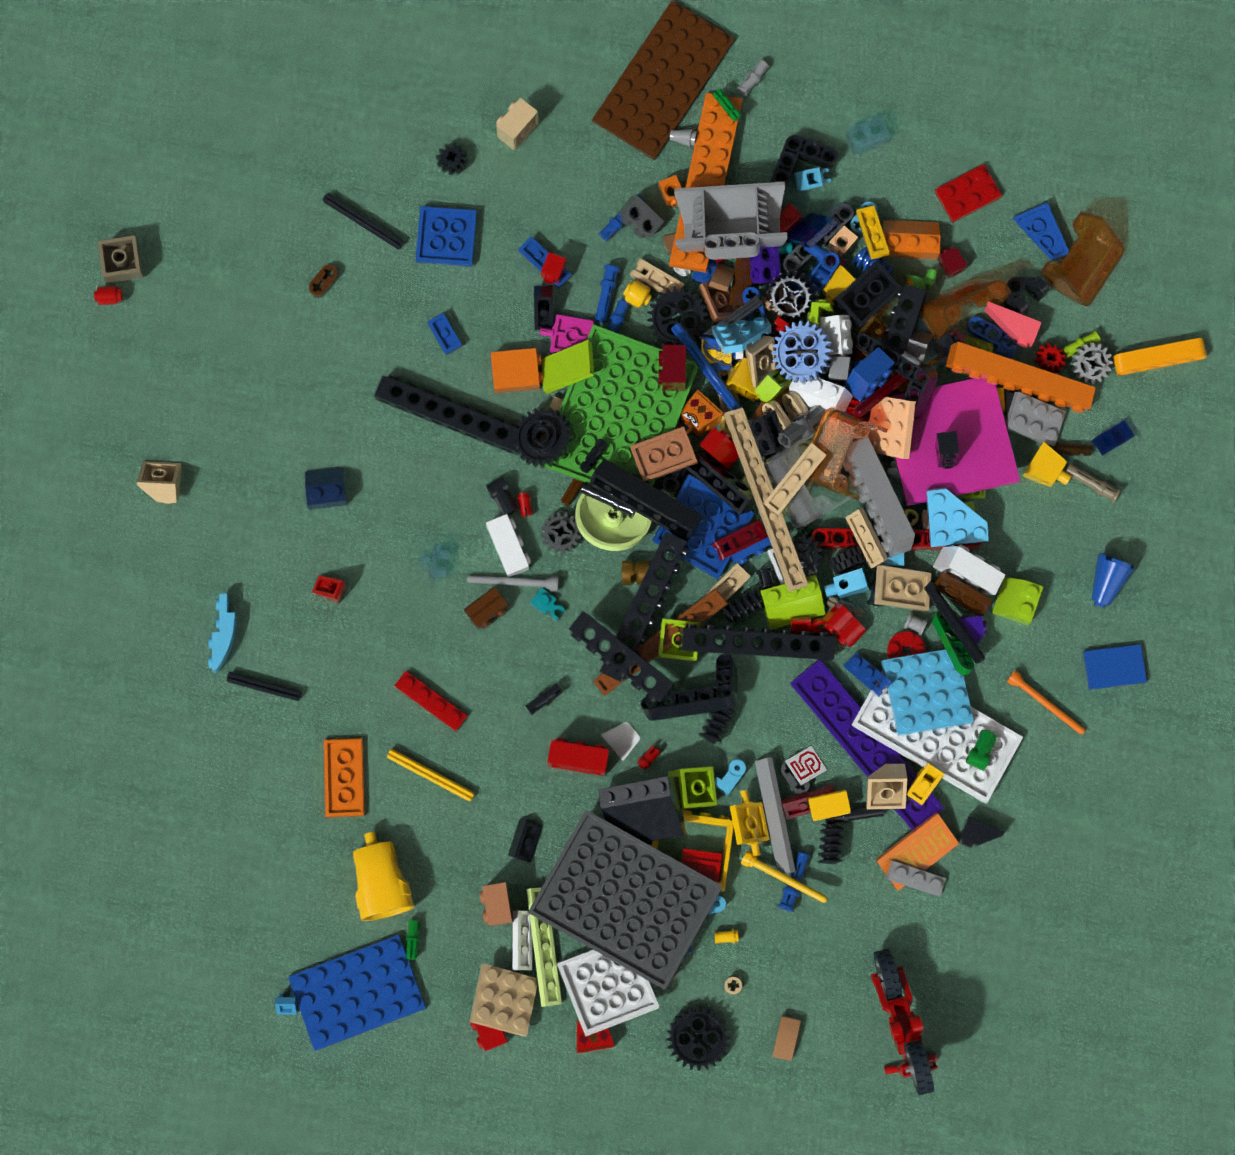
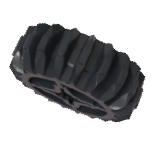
(788, 290)

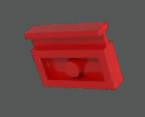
(703, 862)

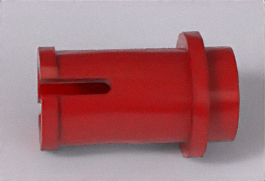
(525, 503)
(645, 761)

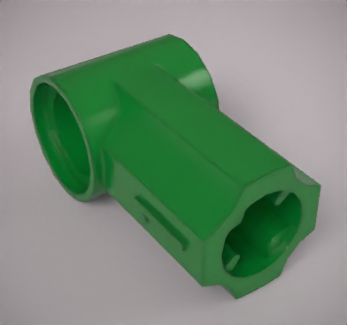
(980, 754)

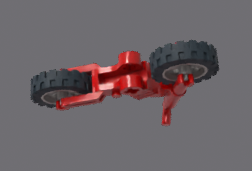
(903, 1024)

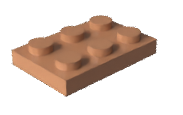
(663, 454)

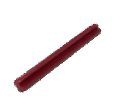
(879, 395)

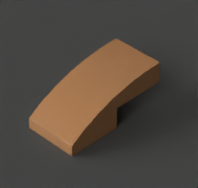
(722, 277)
(786, 1037)

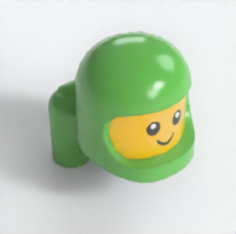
(927, 280)

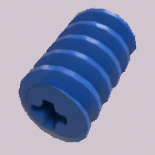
(864, 259)

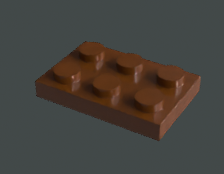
(962, 594)

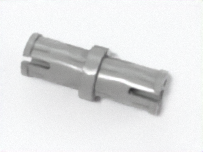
(753, 77)

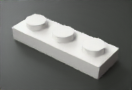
(522, 941)

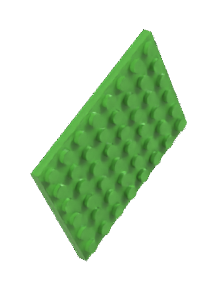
(619, 404)

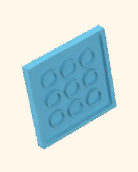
(926, 693)

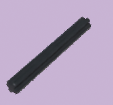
(363, 221)
(954, 623)

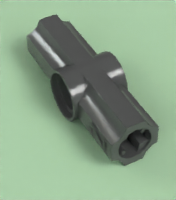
(801, 426)

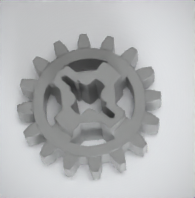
(1088, 370)

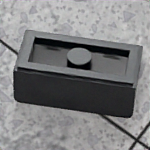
(525, 840)

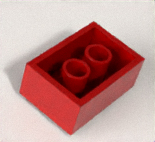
(578, 757)

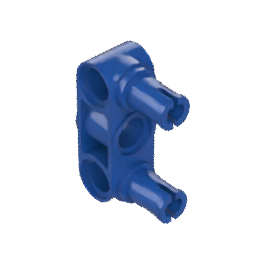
(821, 271)

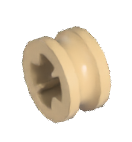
(729, 980)

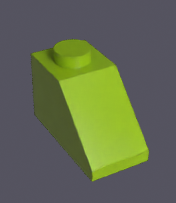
(772, 386)

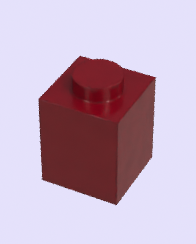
(952, 262)

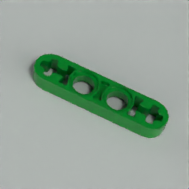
(961, 661)

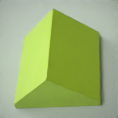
(674, 652)

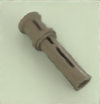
(1101, 487)

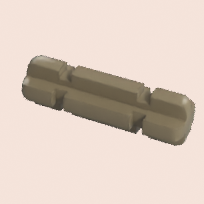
(857, 612)

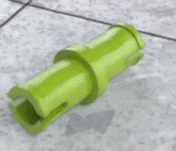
(1070, 349)

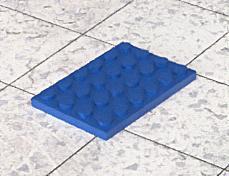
(356, 992)

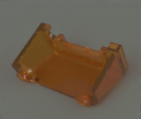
(945, 311)

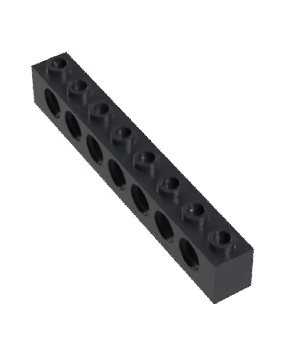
(437, 416)
(668, 542)
(824, 650)

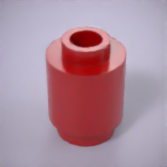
(108, 295)

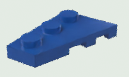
(1043, 231)

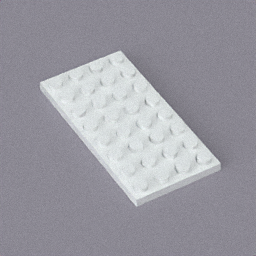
(944, 747)

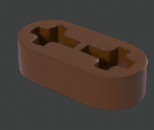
(326, 283)

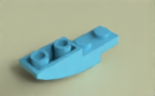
(222, 641)

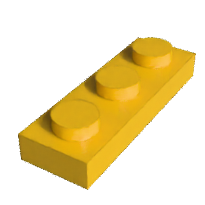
(872, 232)

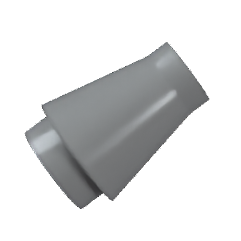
(685, 136)

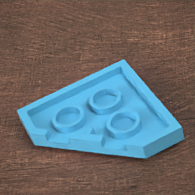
(737, 335)
(952, 520)

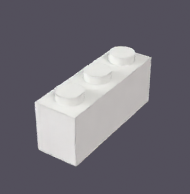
(508, 545)

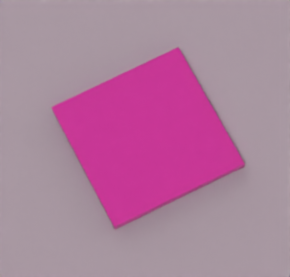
(982, 437)

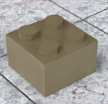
(120, 259)

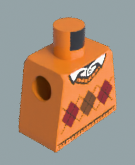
(700, 415)

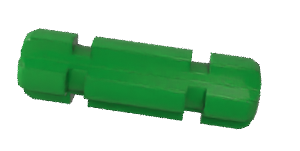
(727, 105)

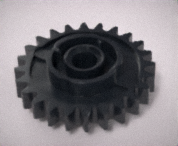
(552, 446)

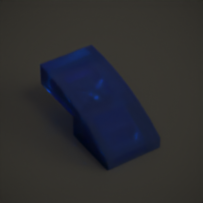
(1113, 438)

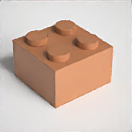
(497, 905)

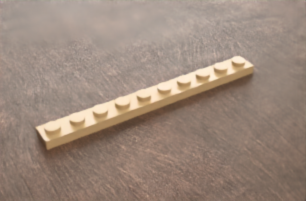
(761, 489)

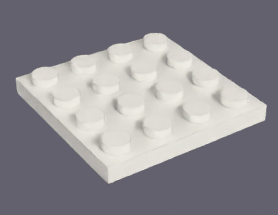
(605, 991)

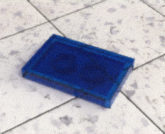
(811, 230)

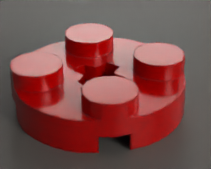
(905, 639)

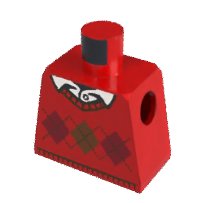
(593, 1042)

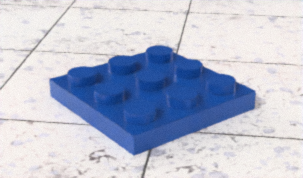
(446, 236)

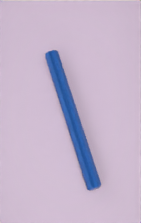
(706, 367)

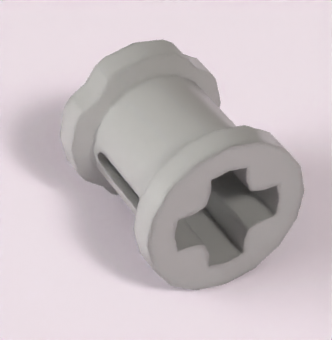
(915, 623)

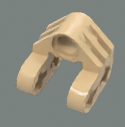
(793, 405)

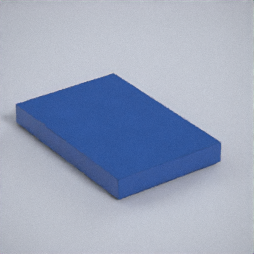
(1114, 667)

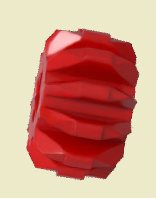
(1049, 352)

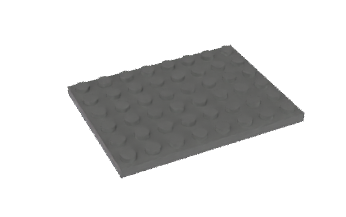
(625, 899)

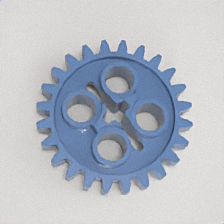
(802, 334)

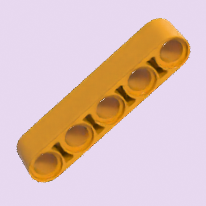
(1159, 356)

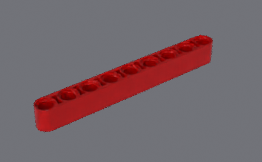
(848, 542)

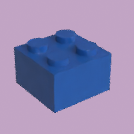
(869, 374)

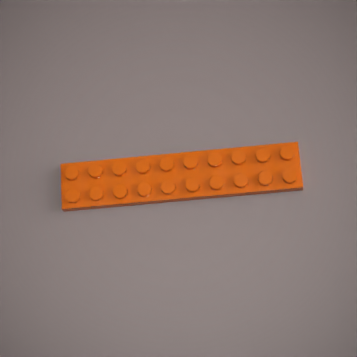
(707, 168)

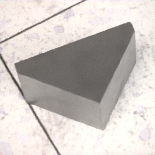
(920, 344)

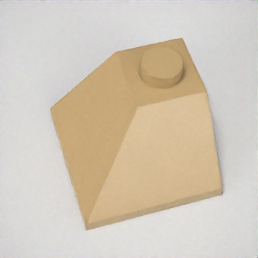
(760, 359)
(160, 480)
(887, 787)

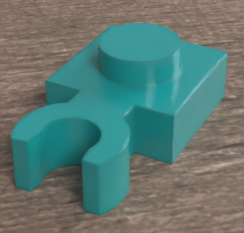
(545, 602)

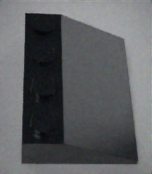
(645, 808)

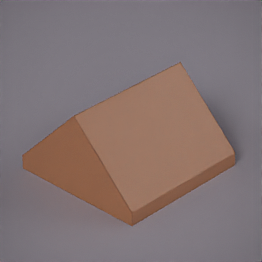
(716, 302)

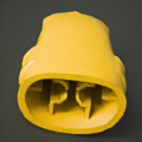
(380, 882)

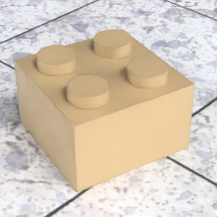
(517, 123)

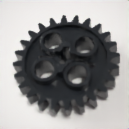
(671, 300)
(710, 1024)

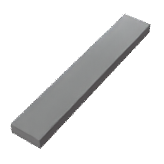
(775, 815)

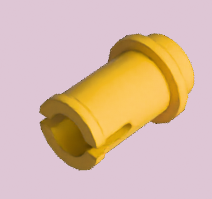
(726, 936)

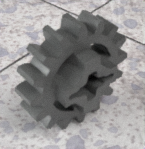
(552, 530)

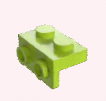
(818, 310)

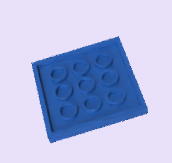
(717, 522)

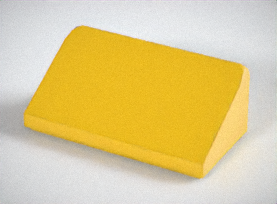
(829, 805)

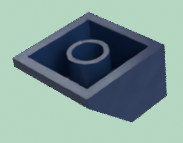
(325, 488)

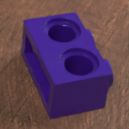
(769, 262)

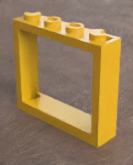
(705, 818)

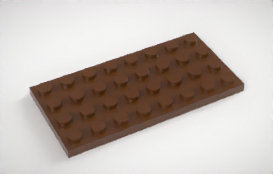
(663, 80)

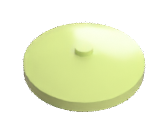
(608, 528)

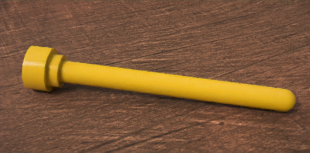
(749, 860)

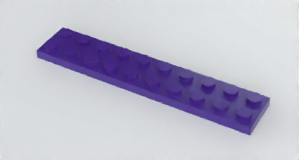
(837, 712)

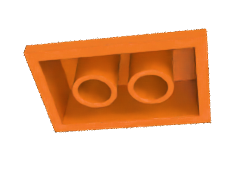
(912, 239)

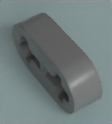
(791, 781)

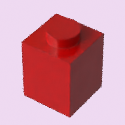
(553, 268)

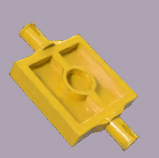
(749, 823)

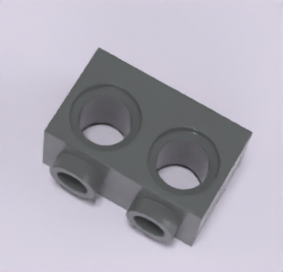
(643, 213)

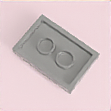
(1034, 419)

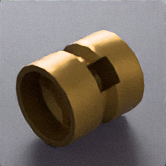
(634, 572)

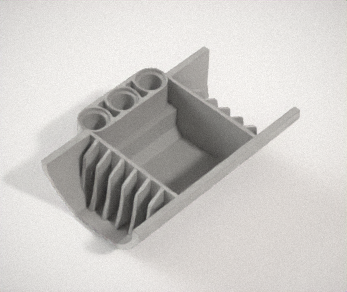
(731, 219)

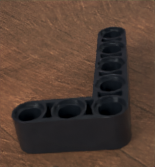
(801, 154)
(902, 366)
(699, 700)

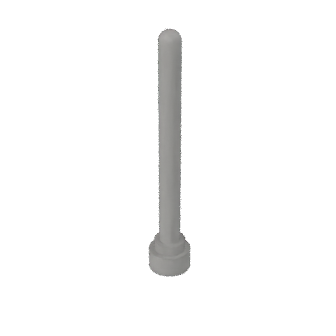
(550, 583)

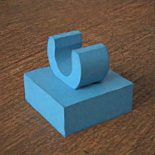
(286, 1005)

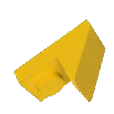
(924, 784)

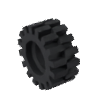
(847, 560)

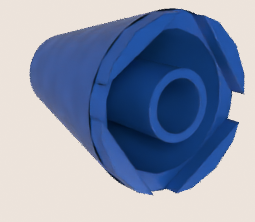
(1109, 579)

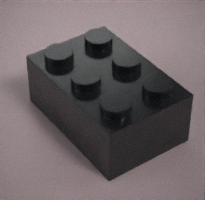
(867, 294)

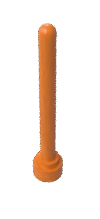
(1017, 680)

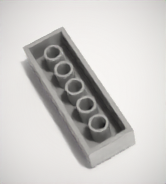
(879, 498)

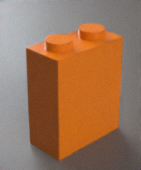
(516, 370)

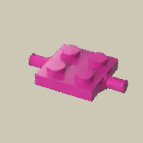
(567, 332)

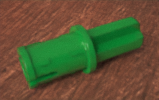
(412, 939)

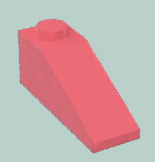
(1015, 325)

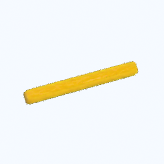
(430, 774)

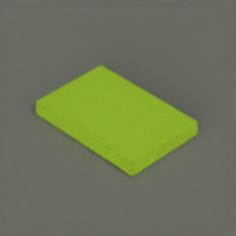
(567, 367)

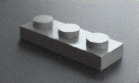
(915, 878)

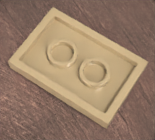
(902, 588)

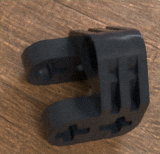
(1035, 287)

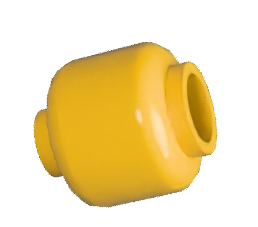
(637, 294)

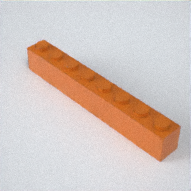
(1020, 377)

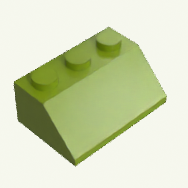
(782, 605)

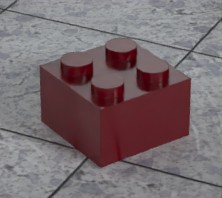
(673, 370)

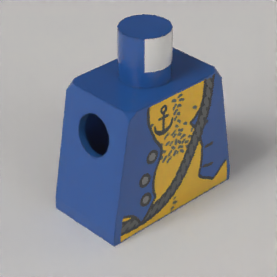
(715, 356)

